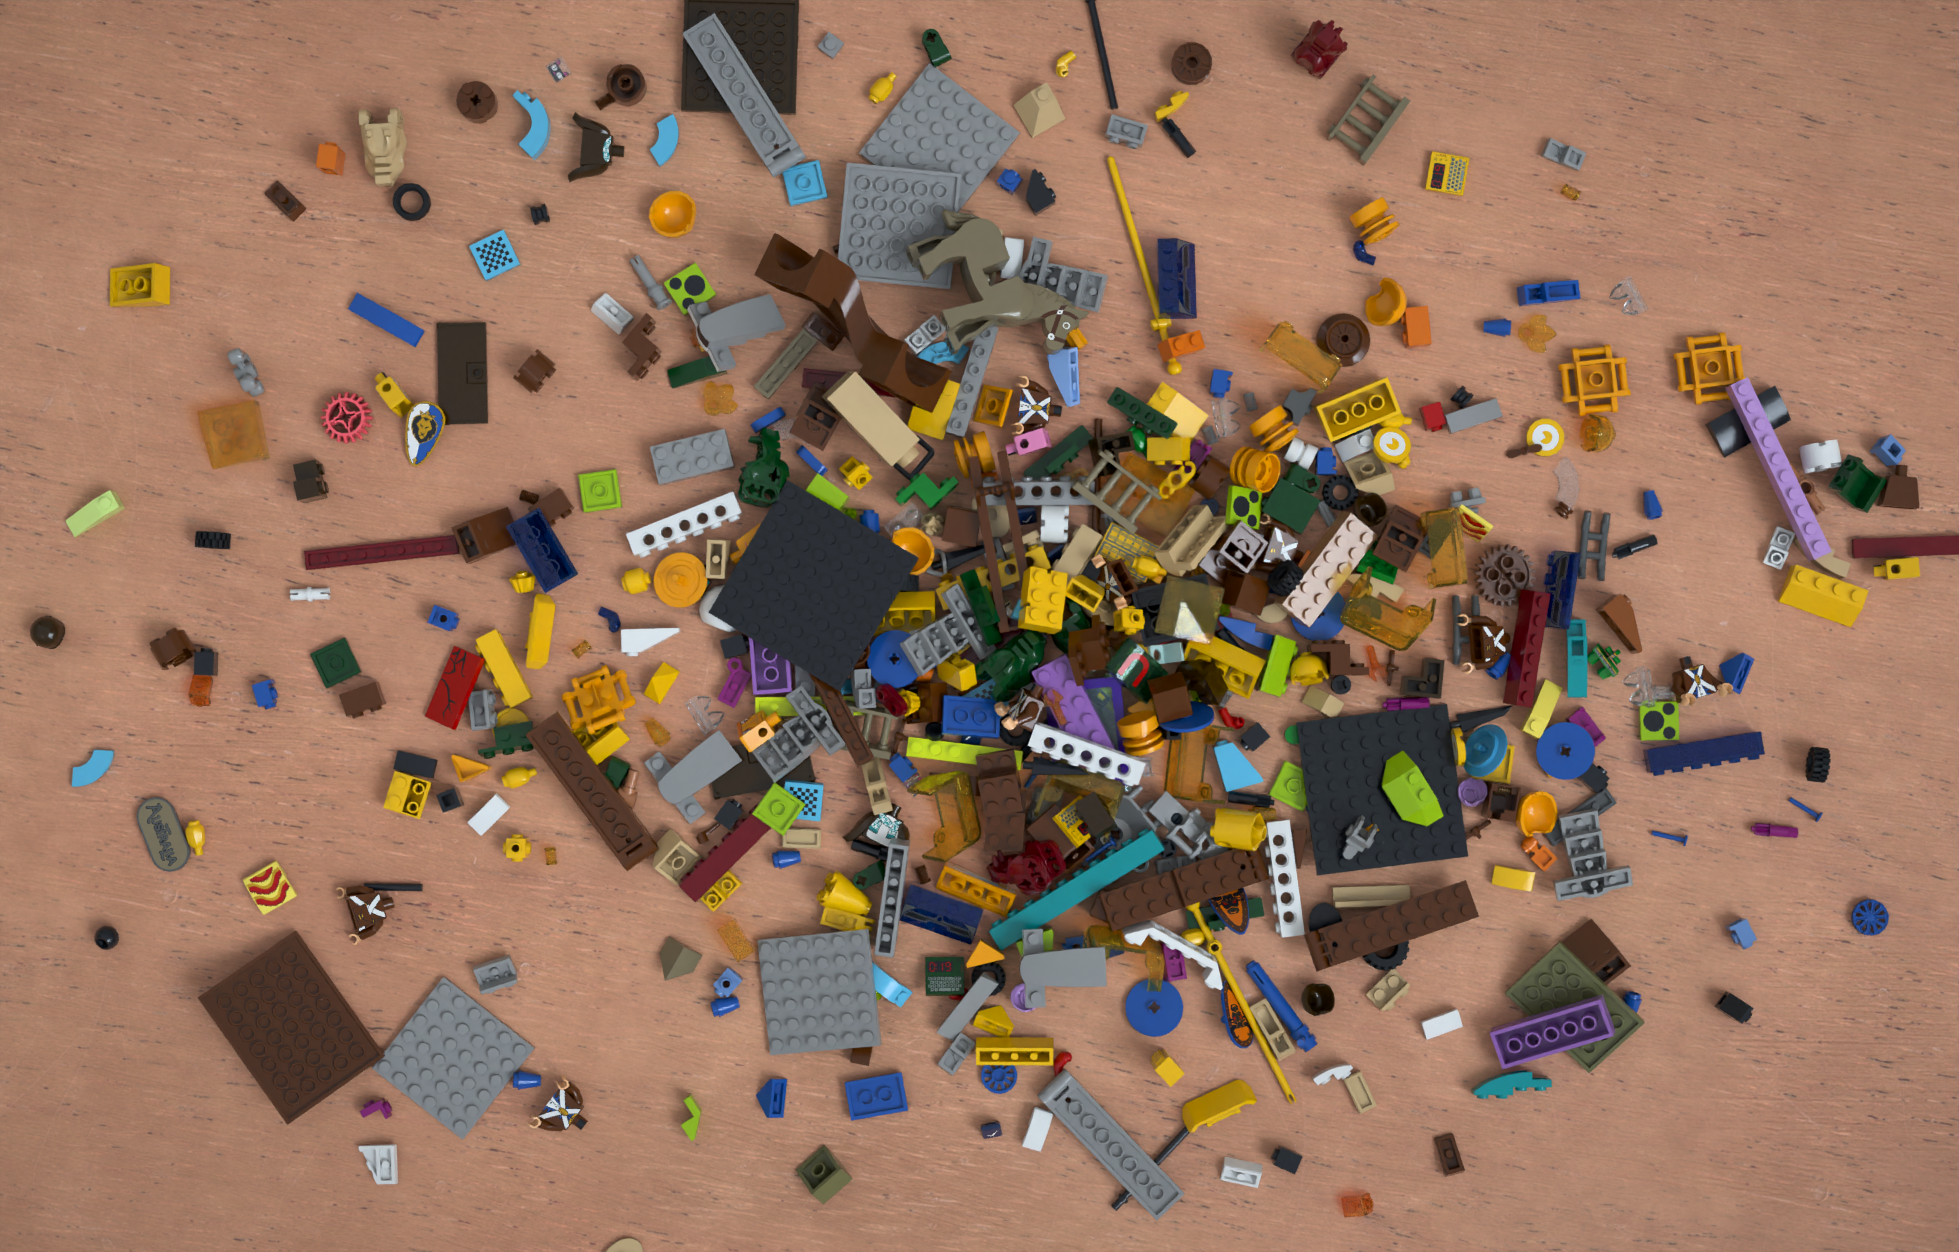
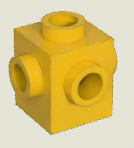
(855, 473)
(1128, 620)
(524, 847)

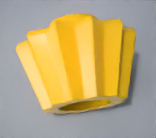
(522, 581)
(912, 701)

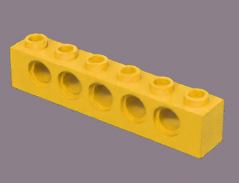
(1035, 552)

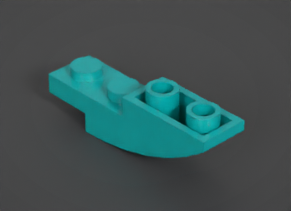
(1576, 659)
(1503, 1084)

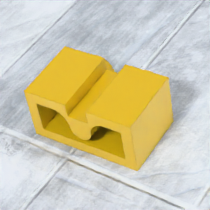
(1168, 450)
(957, 672)

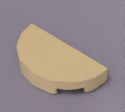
(1272, 614)

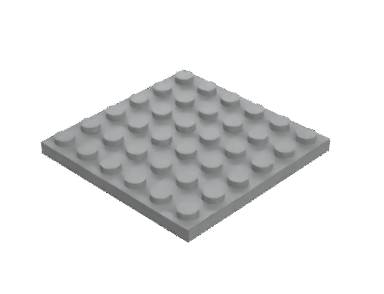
(941, 131)
(888, 212)
(819, 992)
(453, 1057)

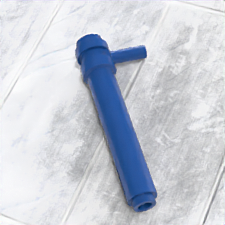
(1298, 1030)

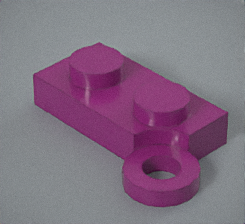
(735, 684)

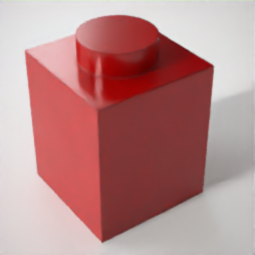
(1433, 417)

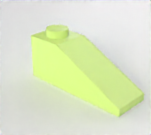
(95, 513)

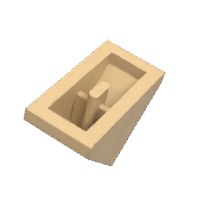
(1322, 702)

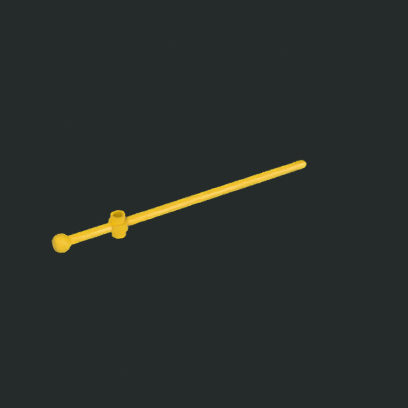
(1156, 324)
(1240, 998)

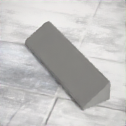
(967, 1006)

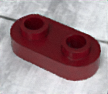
(891, 700)

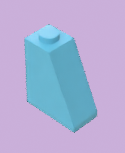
(1234, 767)

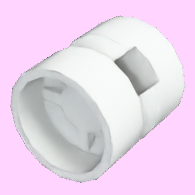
(1300, 453)

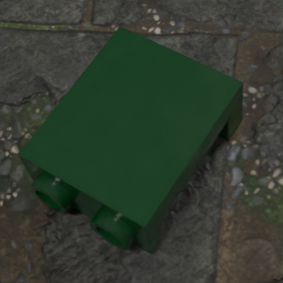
(1857, 484)
(1290, 505)

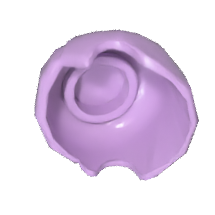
(1472, 792)
(1018, 998)

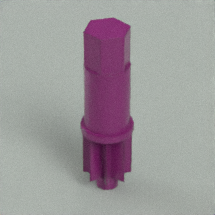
(1405, 703)
(1774, 830)

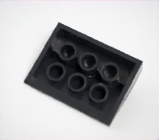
(1149, 601)

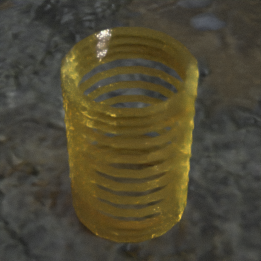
(1563, 191)
(576, 653)
(550, 855)

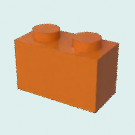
(330, 159)
(1416, 327)
(1181, 346)

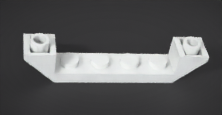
(1138, 932)

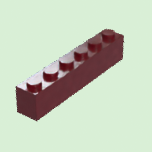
(1526, 648)
(724, 856)

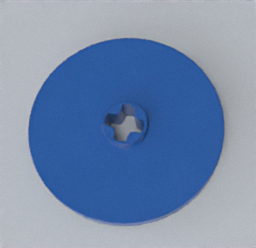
(1324, 626)
(880, 662)
(1202, 717)
(1560, 765)
(1144, 1019)

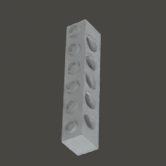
(971, 383)
(1064, 497)
(892, 897)

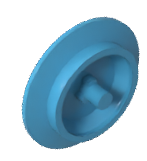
(1485, 750)

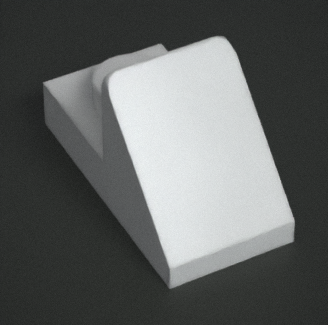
(1355, 445)

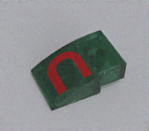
(1133, 668)

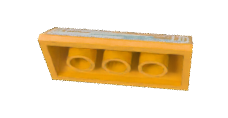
(976, 889)

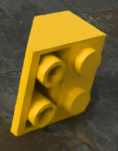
(407, 794)

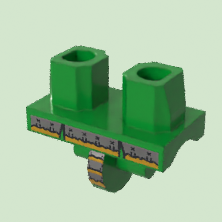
(1609, 667)

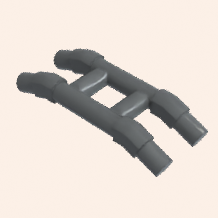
(1602, 537)
(1457, 638)

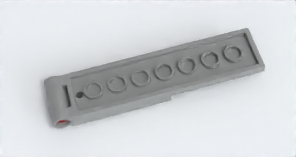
(744, 95)
(1110, 1144)

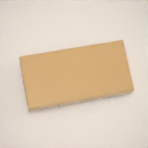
(802, 838)
(1360, 1092)

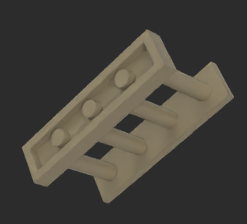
(1375, 136)
(1099, 497)
(880, 749)

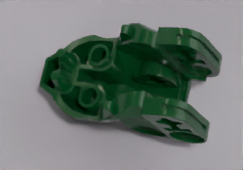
(756, 474)
(1077, 622)
(1012, 665)

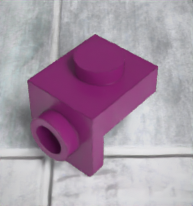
(372, 1106)

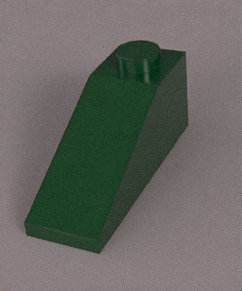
(693, 372)

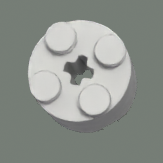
(1820, 456)
(1054, 523)

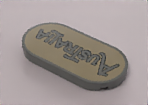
(163, 834)

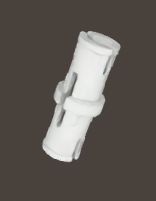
(310, 594)

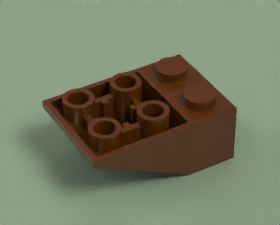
(484, 535)
(1046, 829)
(1597, 952)

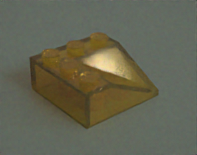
(234, 434)
(1189, 610)

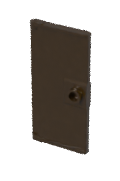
(462, 372)
(751, 777)

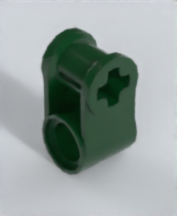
(937, 50)
(1299, 476)
(617, 771)
(874, 873)

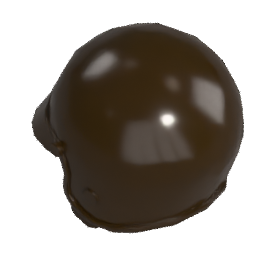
(1370, 509)
(47, 632)
(1318, 999)

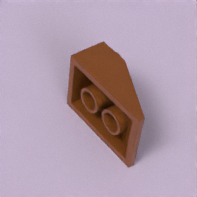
(1621, 619)

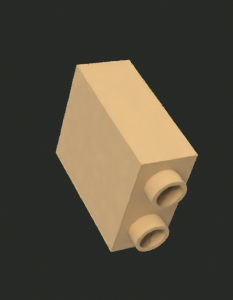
(872, 420)

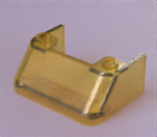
(1302, 355)
(1445, 547)
(1382, 621)
(1187, 765)
(1109, 789)
(956, 812)
(1102, 937)

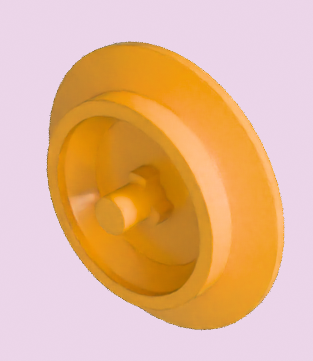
(680, 580)

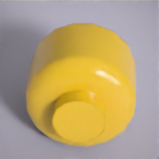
(636, 580)

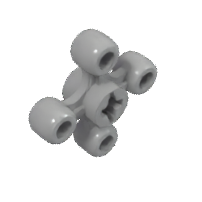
(245, 372)

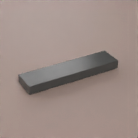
(1601, 801)

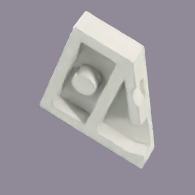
(382, 1162)

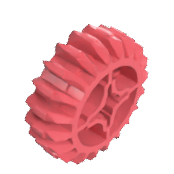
(339, 419)

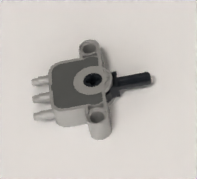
(1130, 822)

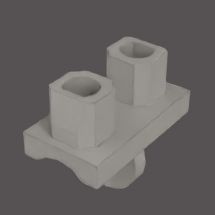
(1475, 498)

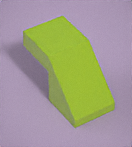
(691, 1125)

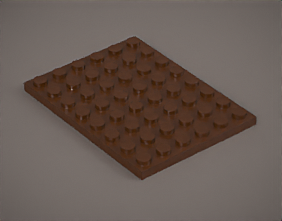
(291, 1027)

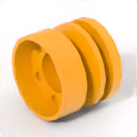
(1374, 221)
(1273, 429)
(979, 448)
(1255, 469)
(1140, 733)

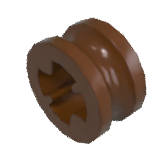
(1563, 510)

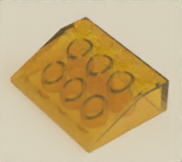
(1157, 515)

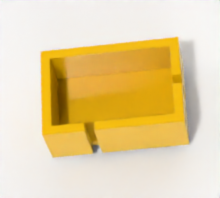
(1046, 600)

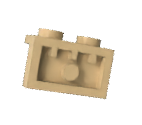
(1028, 540)
(1388, 990)

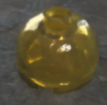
(1596, 433)

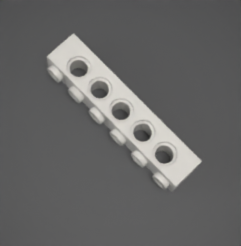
(637, 537)
(1097, 750)
(1295, 926)

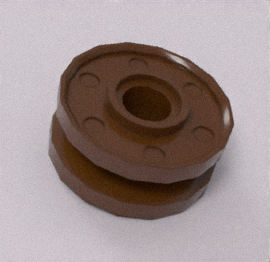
(1191, 75)

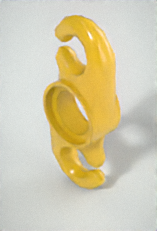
(1185, 477)

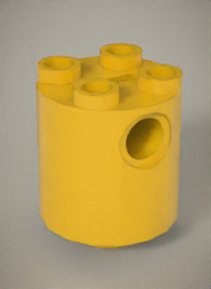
(1238, 829)

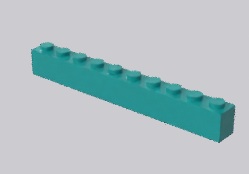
(1077, 888)

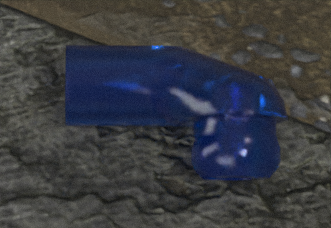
(1361, 254)
(612, 617)

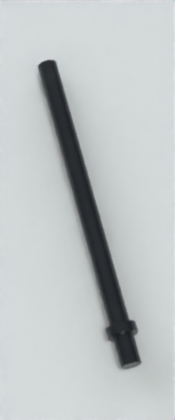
(1102, 54)
(1158, 1160)

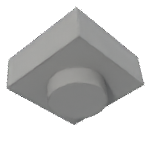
(830, 45)

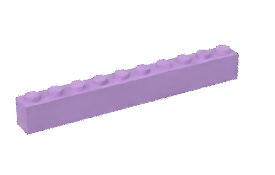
(1778, 469)

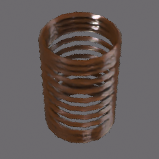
(606, 101)
(533, 499)
(921, 869)

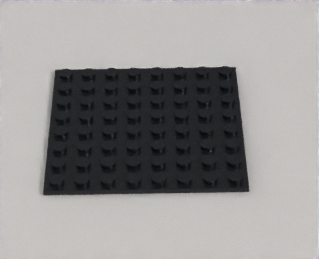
(813, 585)
(1344, 777)

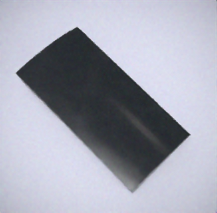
(1729, 431)

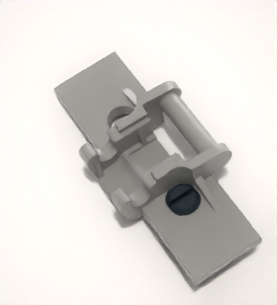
(1191, 824)

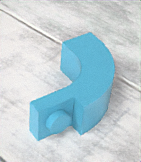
(540, 130)
(890, 987)

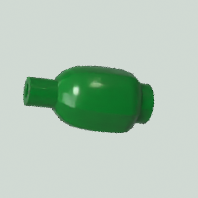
(1140, 440)

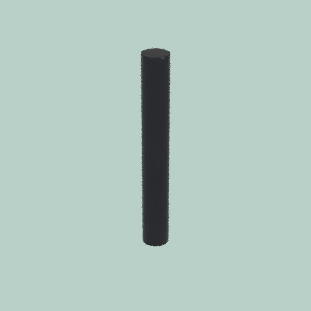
(394, 886)

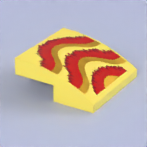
(1473, 525)
(269, 887)

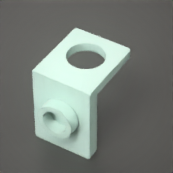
(1168, 652)

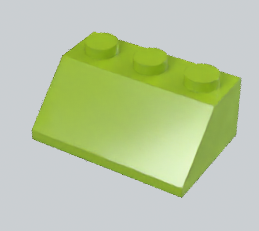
(1277, 666)

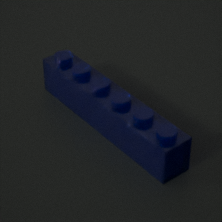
(1704, 752)

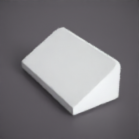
(612, 313)
(1441, 1023)
(1241, 1172)

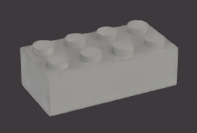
(692, 457)

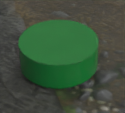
(1291, 735)

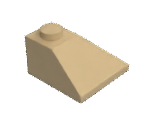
(1039, 110)
(1370, 474)
(674, 857)

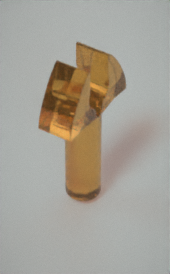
(1374, 663)
(1055, 706)

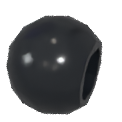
(106, 937)

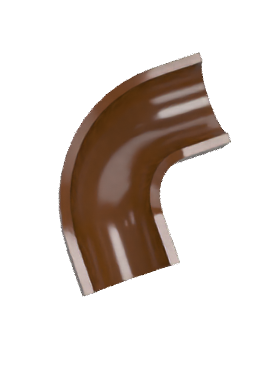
(837, 294)

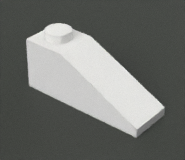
(639, 640)

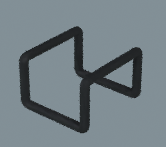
(920, 466)

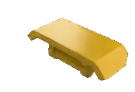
(540, 631)
(1217, 1105)

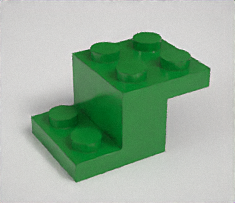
(926, 490)

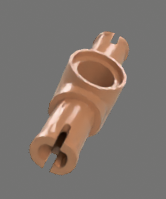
(1811, 497)
(628, 790)

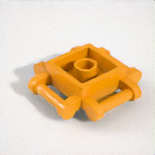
(1709, 367)
(1594, 379)
(598, 699)

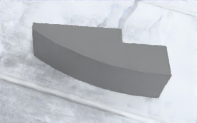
(1473, 416)

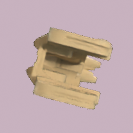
(383, 146)

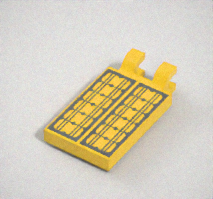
(1123, 544)

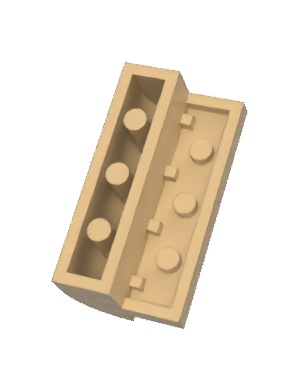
(1190, 540)

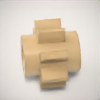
(932, 523)

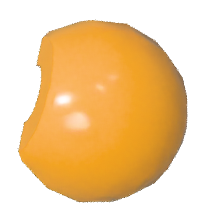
(673, 214)
(1387, 305)
(916, 543)
(1536, 813)

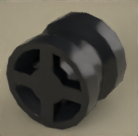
(540, 214)
(1461, 397)
(1335, 686)
(1170, 849)

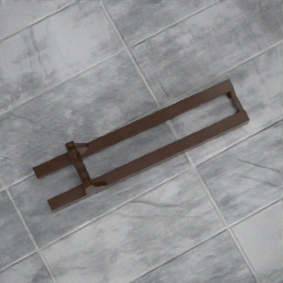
(980, 492)

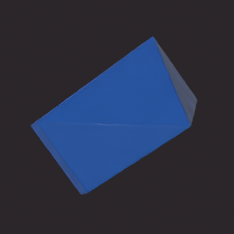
(1736, 671)
(773, 1098)

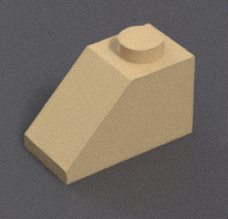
(717, 558)

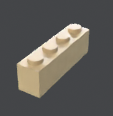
(1078, 552)

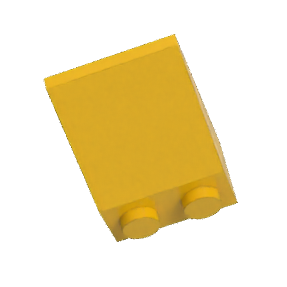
(140, 286)
(1179, 409)
(935, 423)

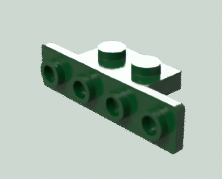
(1141, 413)
(1064, 451)
(982, 606)
(509, 739)
(1255, 910)

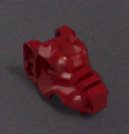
(1320, 48)
(1029, 870)

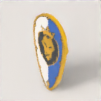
(423, 431)

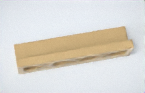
(1369, 895)

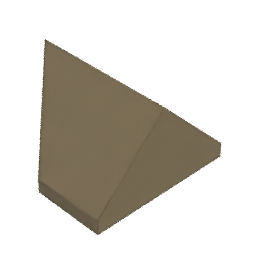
(678, 959)

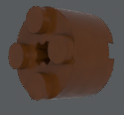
(626, 74)
(471, 92)
(535, 371)
(1209, 477)
(172, 649)

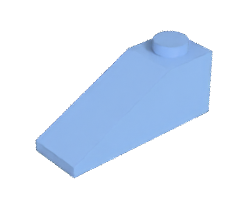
(1066, 374)

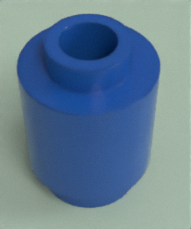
(871, 520)

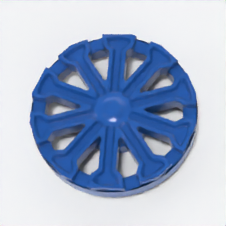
(1870, 917)
(999, 1076)

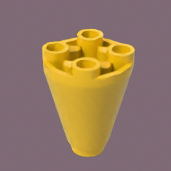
(843, 895)

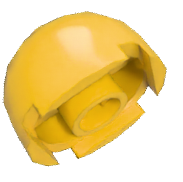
(1308, 670)

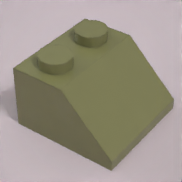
(823, 1174)

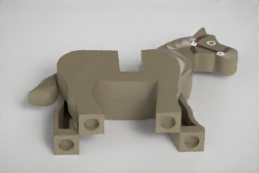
(1010, 303)

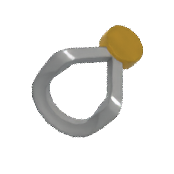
(945, 575)

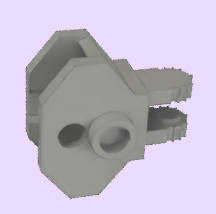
(1358, 838)

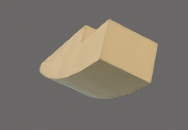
(1828, 563)
(1389, 591)
(877, 786)
(1272, 1029)

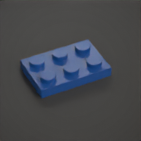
(970, 717)
(876, 1096)

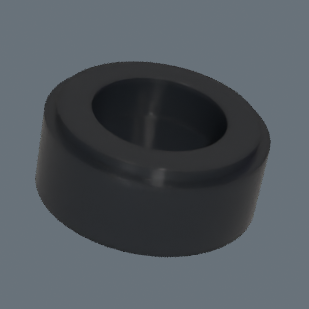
(933, 731)

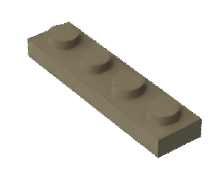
(785, 364)

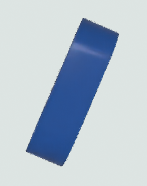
(768, 419)
(814, 463)

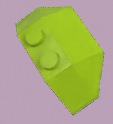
(1410, 791)

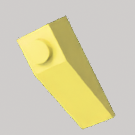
(1541, 710)

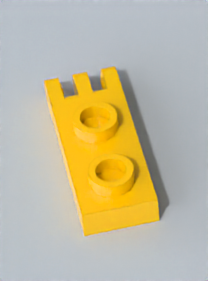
(845, 921)

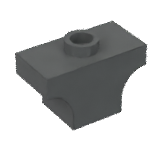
(1299, 404)

